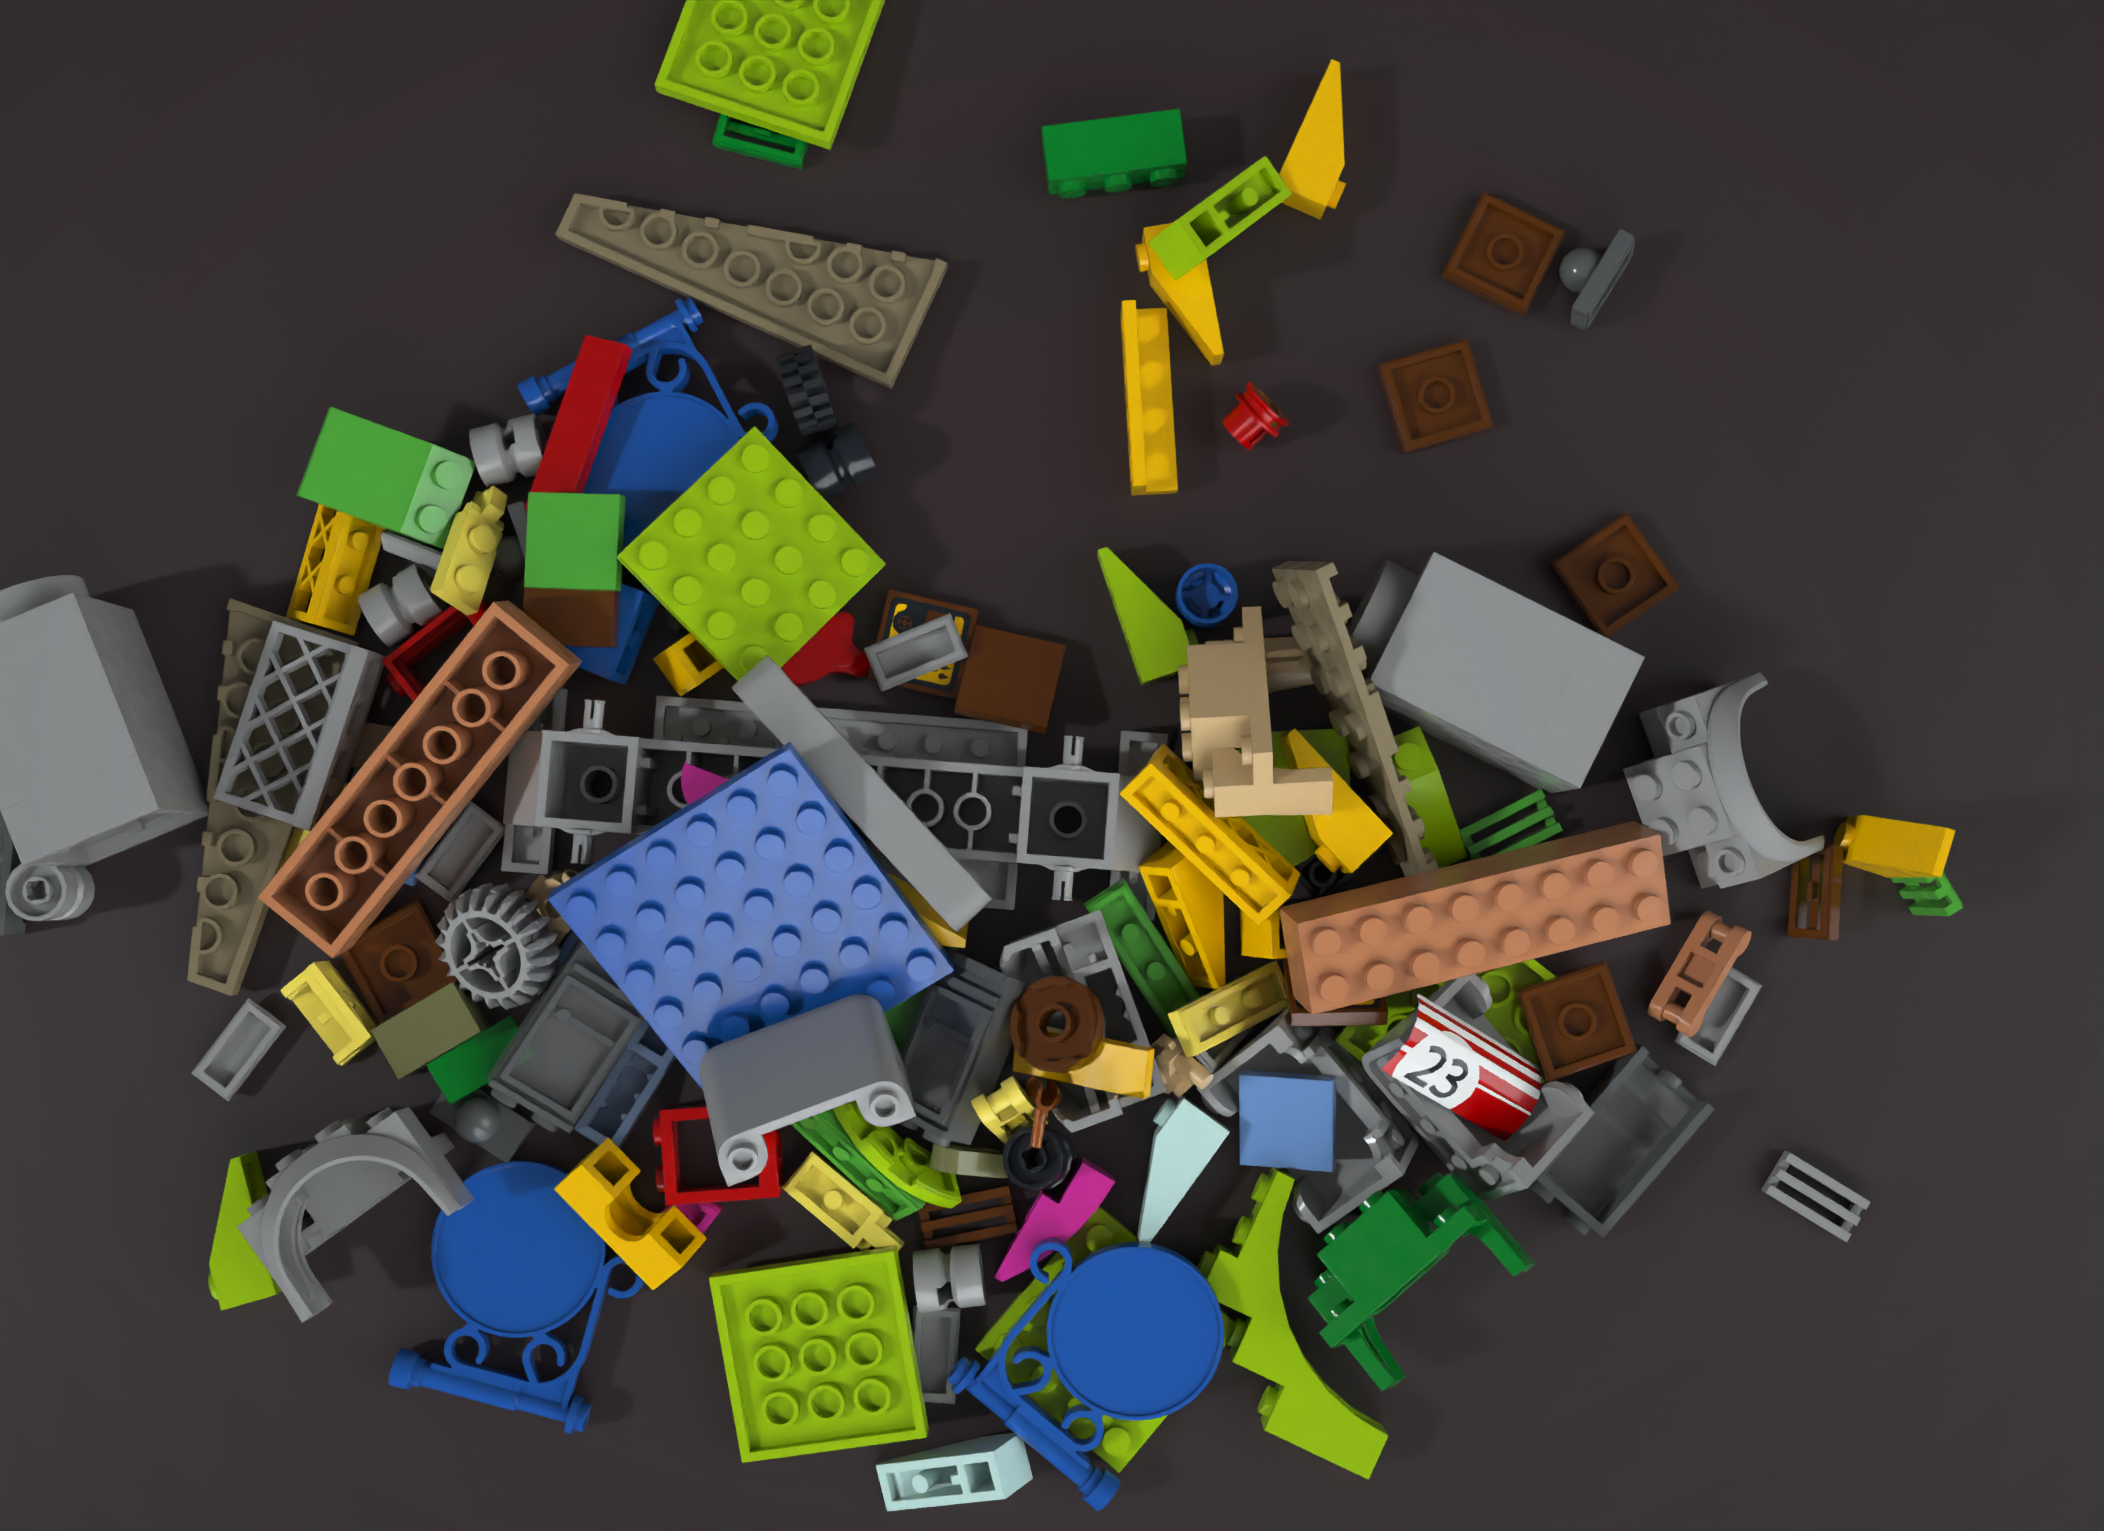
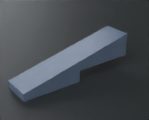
(627, 1088)

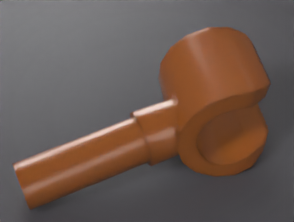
(1043, 1102)

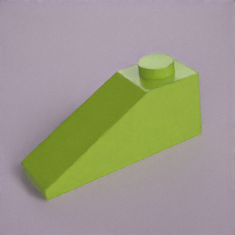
(1219, 218)
(1149, 626)
(1428, 797)
(235, 1268)

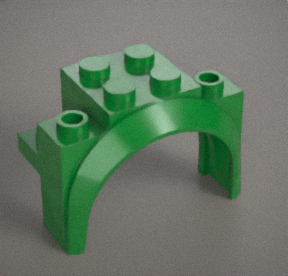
(1389, 1251)

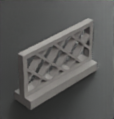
(338, 735)

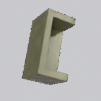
(429, 1029)

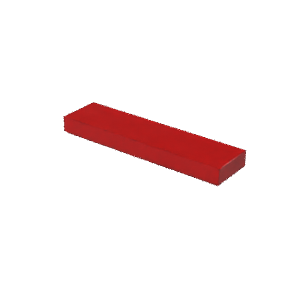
(582, 417)

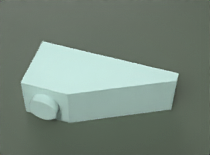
(1178, 1154)
(956, 1473)

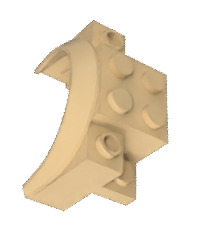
(1230, 710)

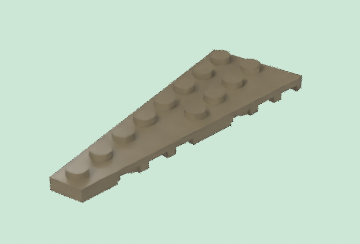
(840, 298)
(1354, 701)
(242, 845)

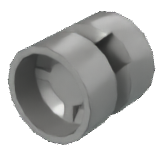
(508, 450)
(397, 608)
(49, 892)
(949, 1278)

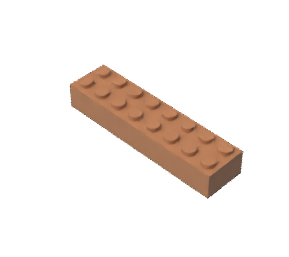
(420, 778)
(1474, 916)

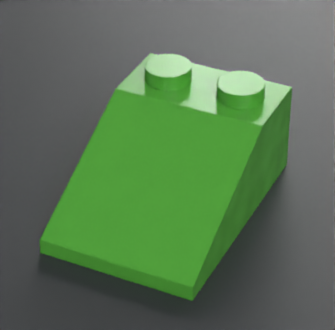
(386, 478)

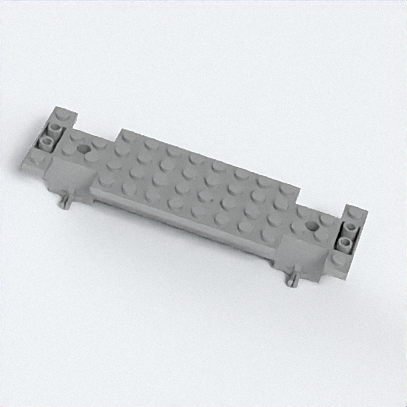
(952, 772)

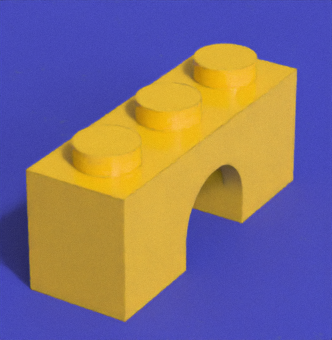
(647, 1241)

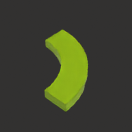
(899, 1159)

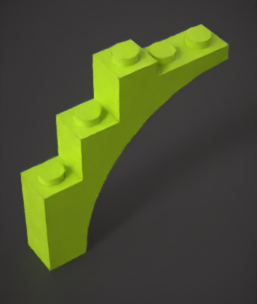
(1301, 1403)

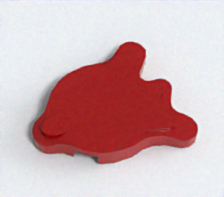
(828, 653)

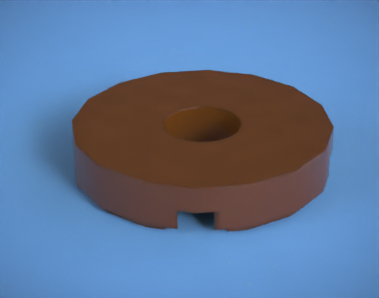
(1082, 1029)

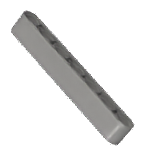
(863, 794)

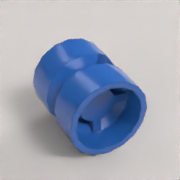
(1205, 596)

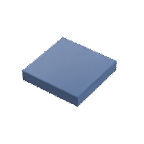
(1287, 1120)

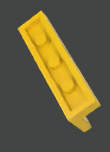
(1148, 400)
(341, 575)
(1220, 847)

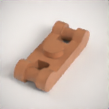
(1698, 972)

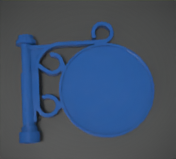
(658, 439)
(516, 1270)
(1128, 1338)

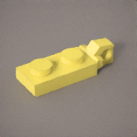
(470, 551)
(841, 1204)

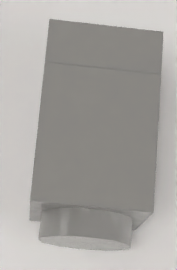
(1491, 670)
(85, 729)

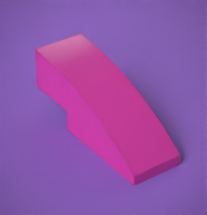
(1056, 1216)

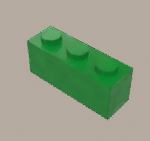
(1114, 153)

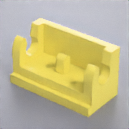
(332, 1010)

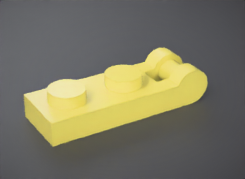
(1005, 1109)

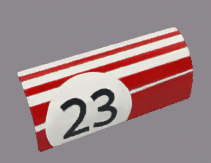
(1466, 1071)

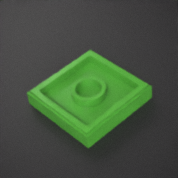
(574, 541)

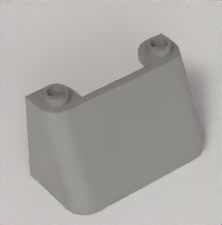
(798, 1072)
(1371, 1133)
(1481, 1159)

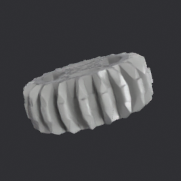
(502, 974)

